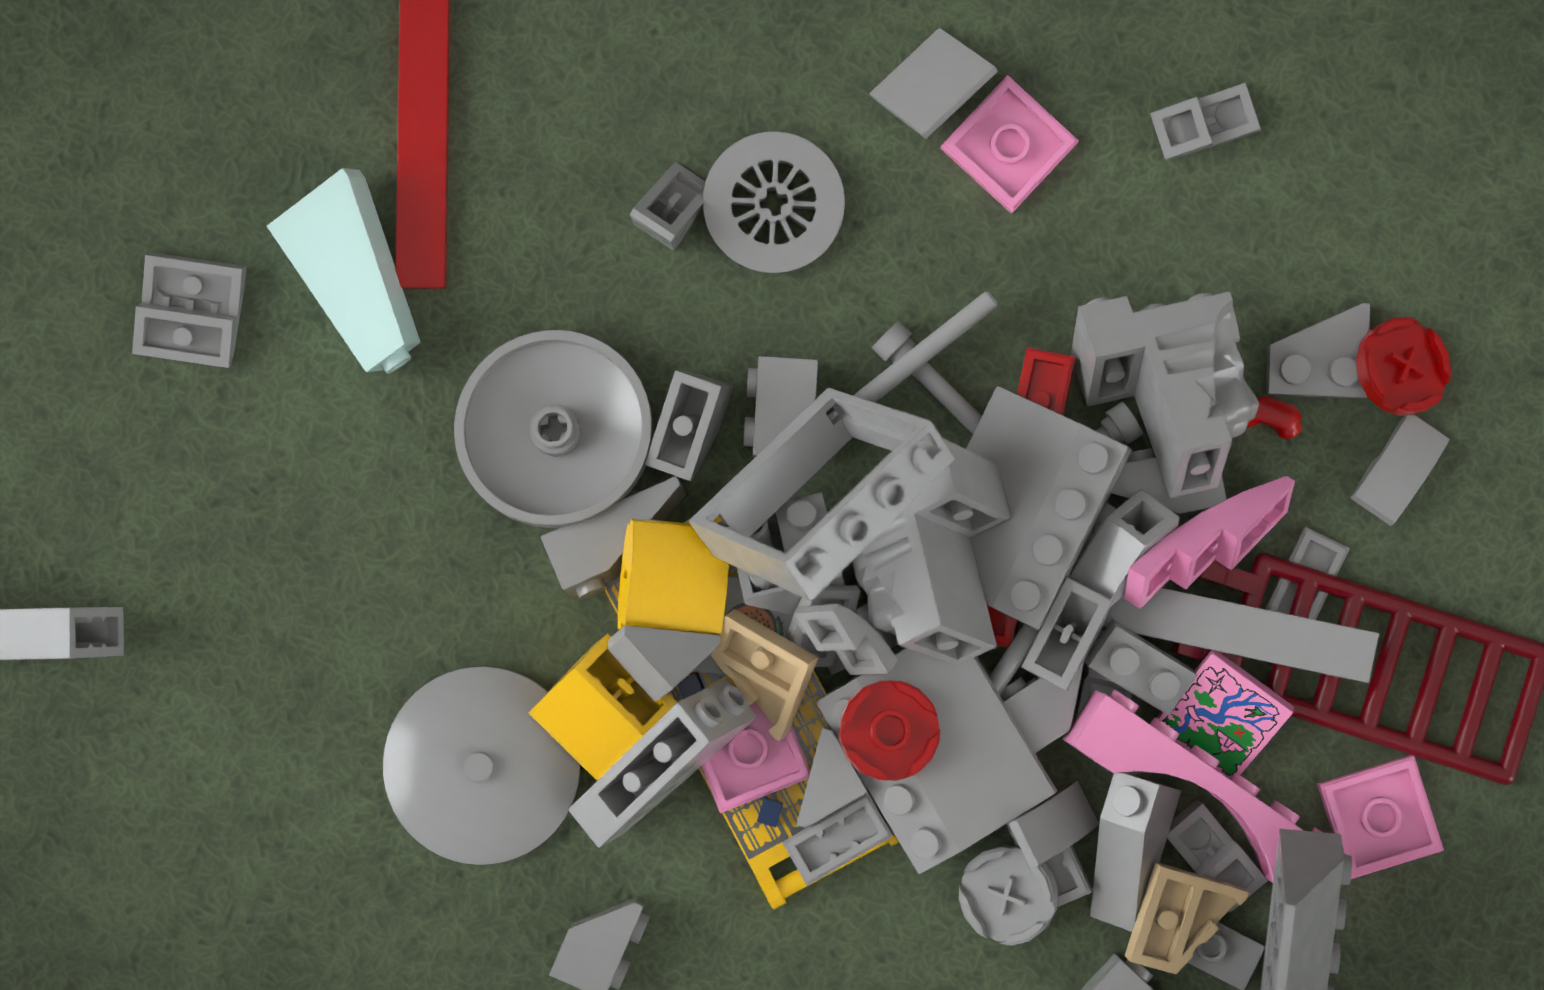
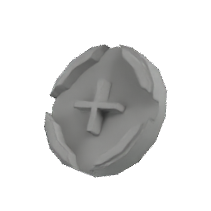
(1006, 896)

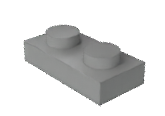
(1140, 667)

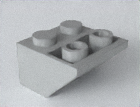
(782, 533)

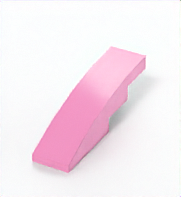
(1217, 534)

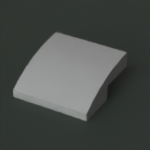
(189, 309)

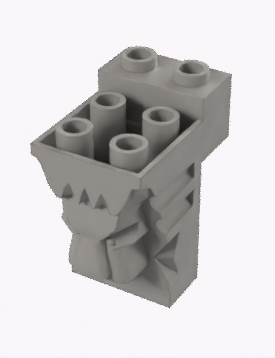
(1179, 369)
(924, 567)

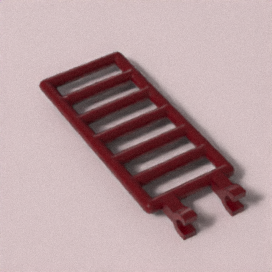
(1402, 612)

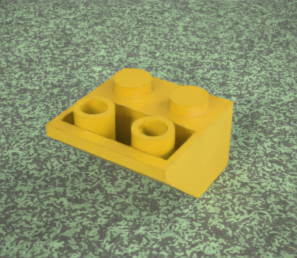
(598, 710)

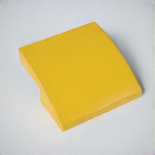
(672, 579)

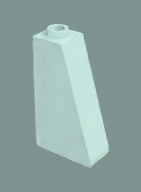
(348, 267)

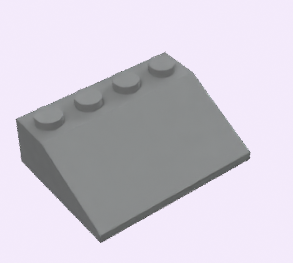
(1055, 490)
(978, 773)
(1305, 911)

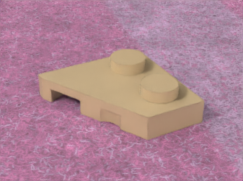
(765, 668)
(1178, 916)

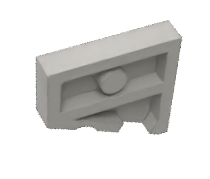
(1320, 358)

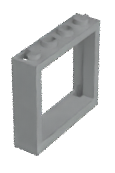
(792, 460)

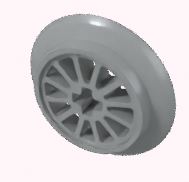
(804, 159)

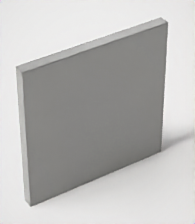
(933, 82)

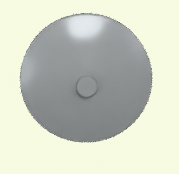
(553, 428)
(476, 769)

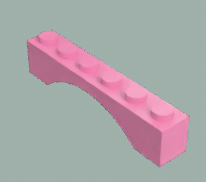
(1125, 743)

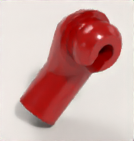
(1278, 414)

